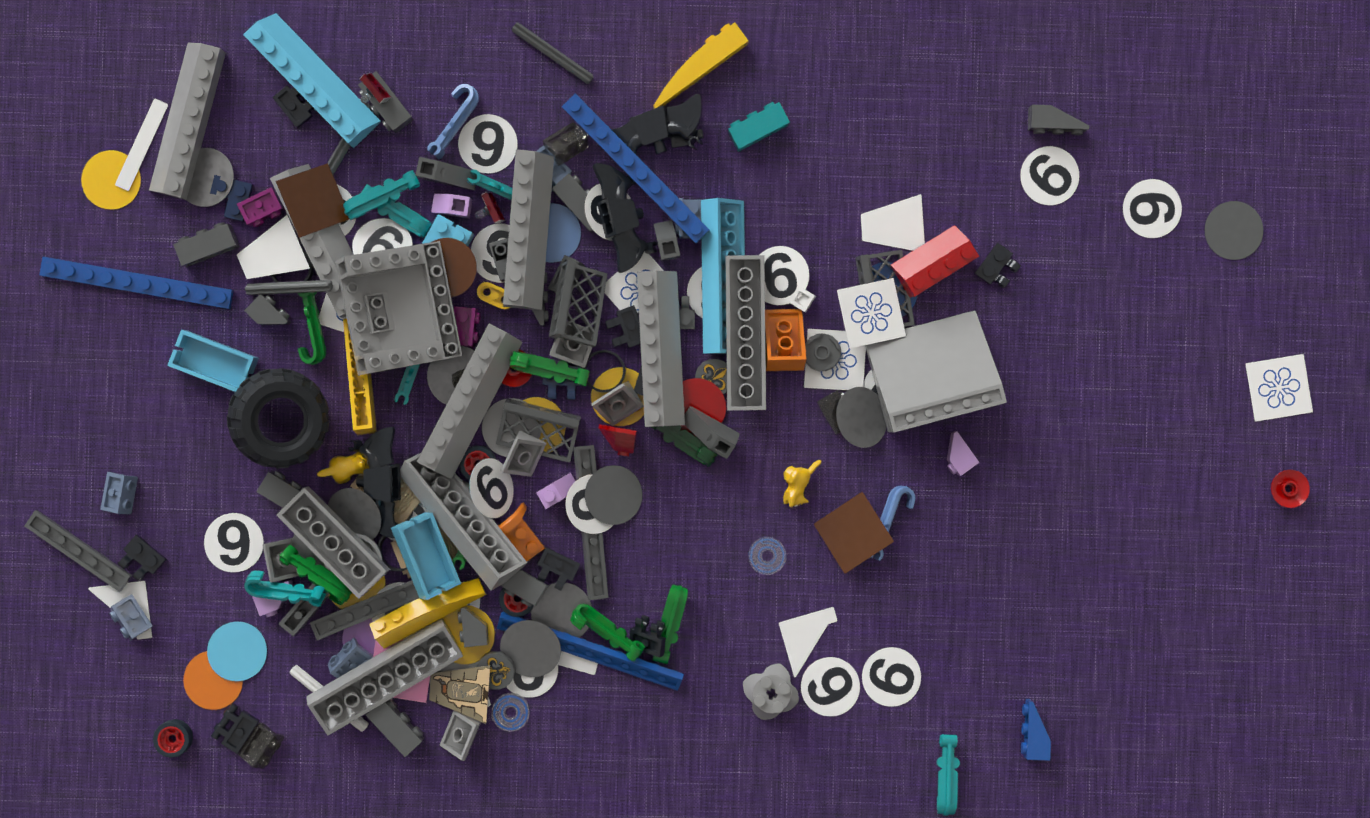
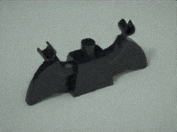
(660, 124)
(620, 217)
(380, 479)

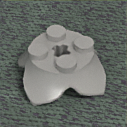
(773, 677)

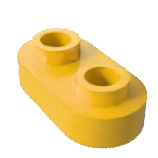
(495, 296)

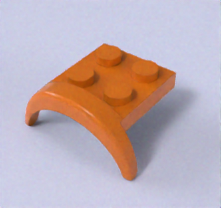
(521, 534)

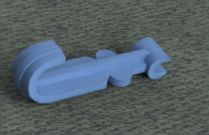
(457, 120)
(891, 507)

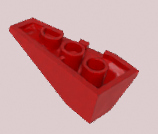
(620, 439)

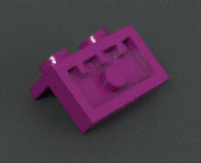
(260, 207)
(466, 325)

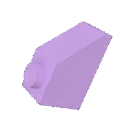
(959, 455)
(556, 491)
(269, 606)

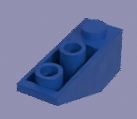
(1036, 740)

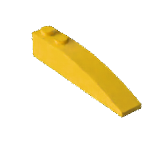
(703, 61)
(360, 392)
(423, 612)

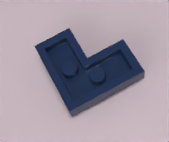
(239, 192)

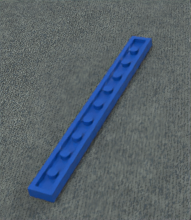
(635, 168)
(136, 282)
(607, 656)

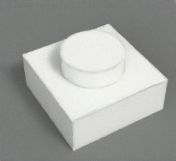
(804, 300)

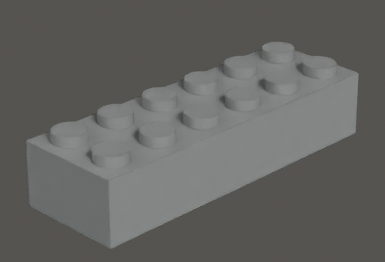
(333, 542)

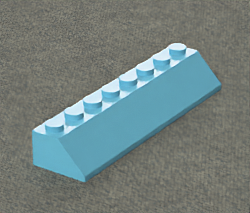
(312, 78)
(724, 239)

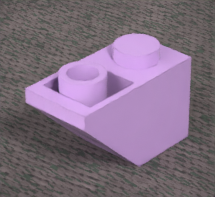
(452, 205)

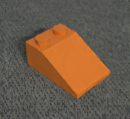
(784, 340)

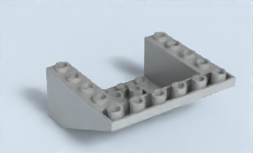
(398, 307)
(935, 372)

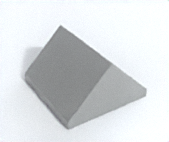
(572, 351)
(618, 403)
(523, 455)
(277, 570)
(460, 735)

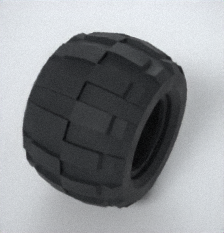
(254, 394)

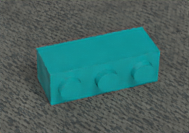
(758, 126)

